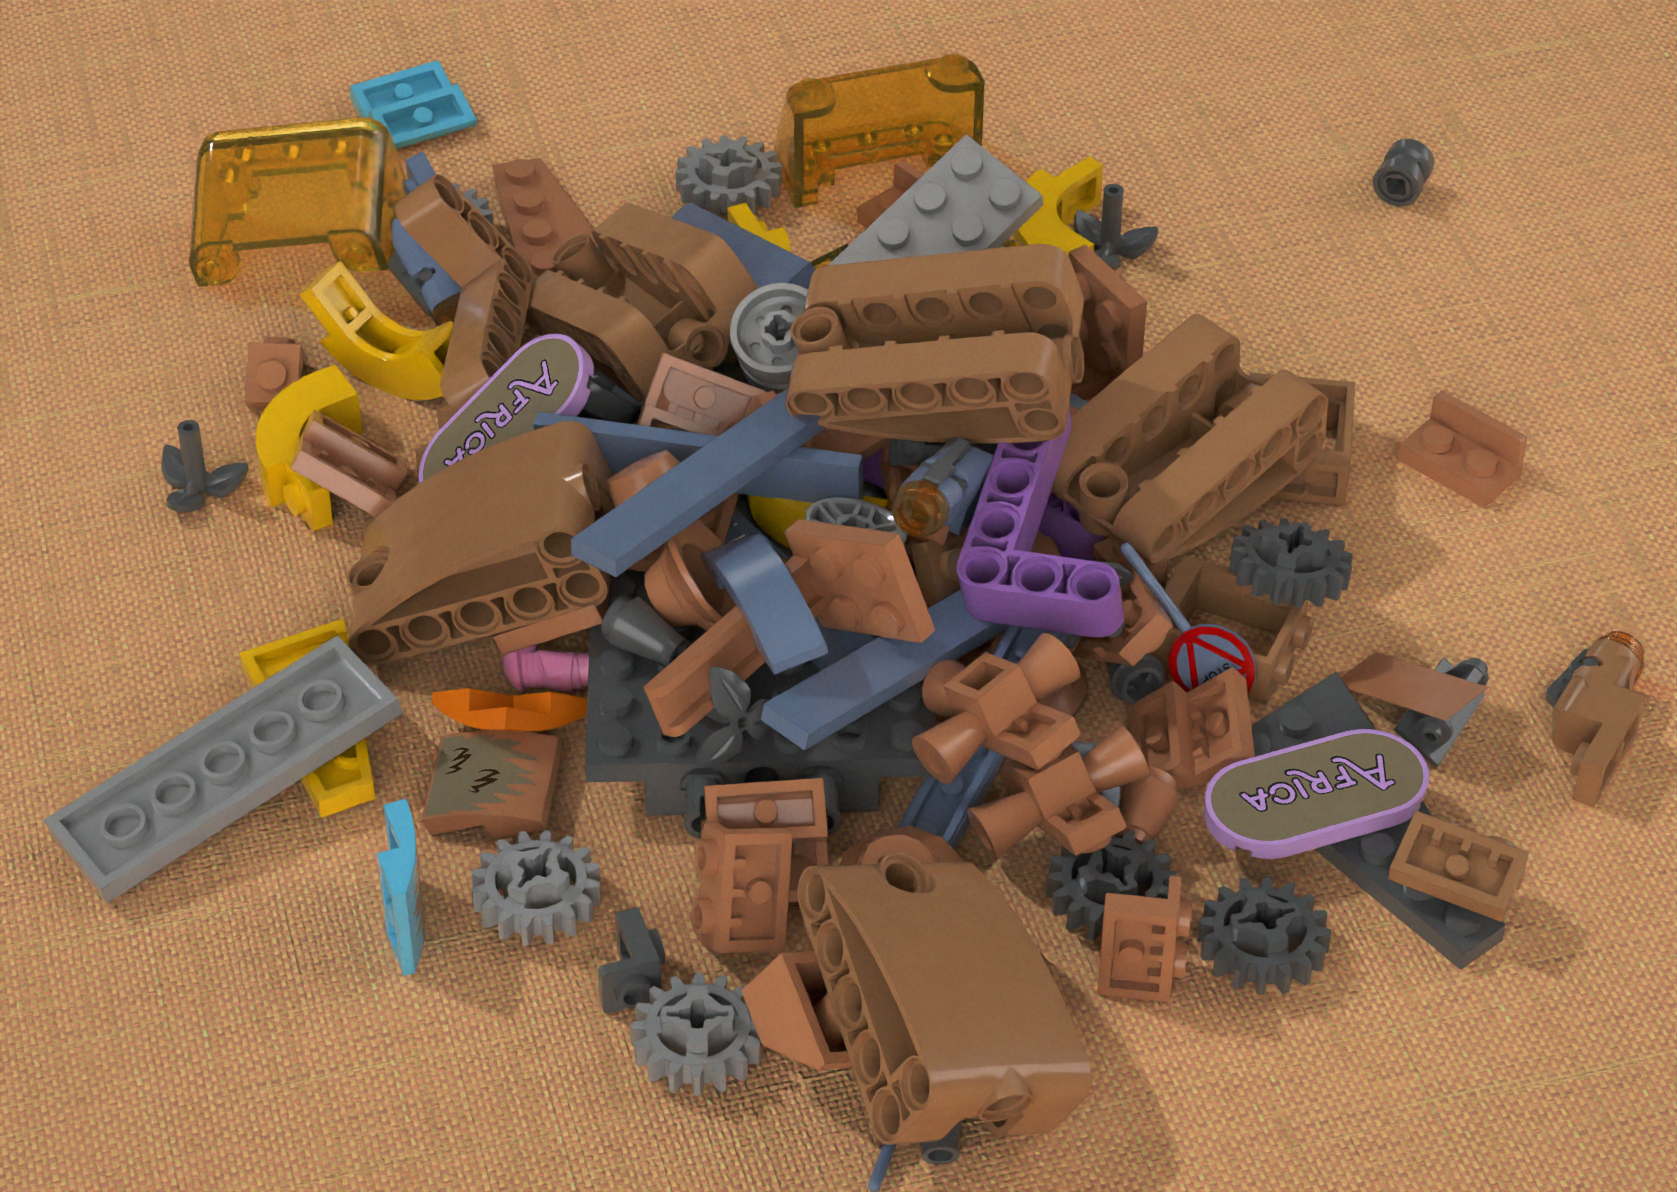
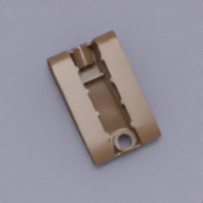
(641, 295)
(942, 346)
(1187, 443)
(482, 546)
(941, 1000)

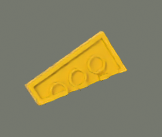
(345, 778)

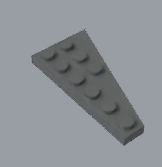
(1366, 859)

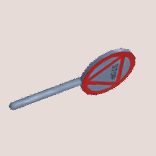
(1202, 649)

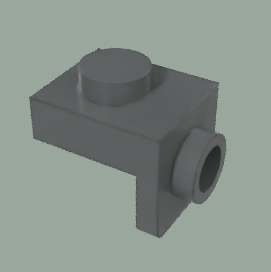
(640, 955)

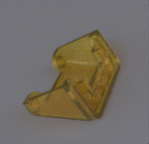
(876, 119)
(294, 189)

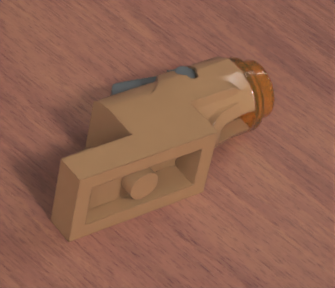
(1597, 711)

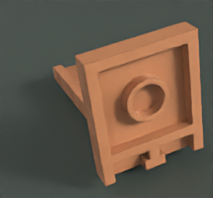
(1110, 323)
(849, 581)

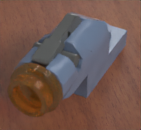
(413, 267)
(942, 490)

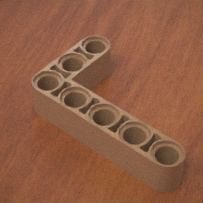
(492, 280)

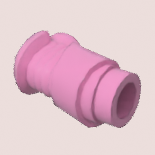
(546, 668)

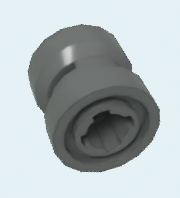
(1403, 172)

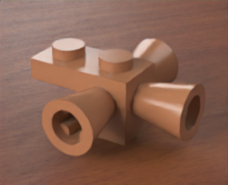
(997, 709)
(1062, 798)

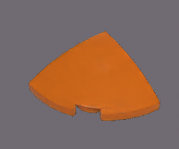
(508, 712)

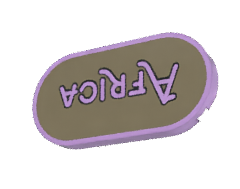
(540, 377)
(1316, 793)

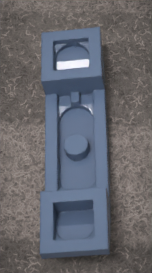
(768, 601)

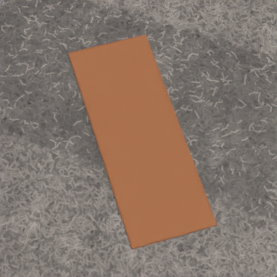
(1412, 686)

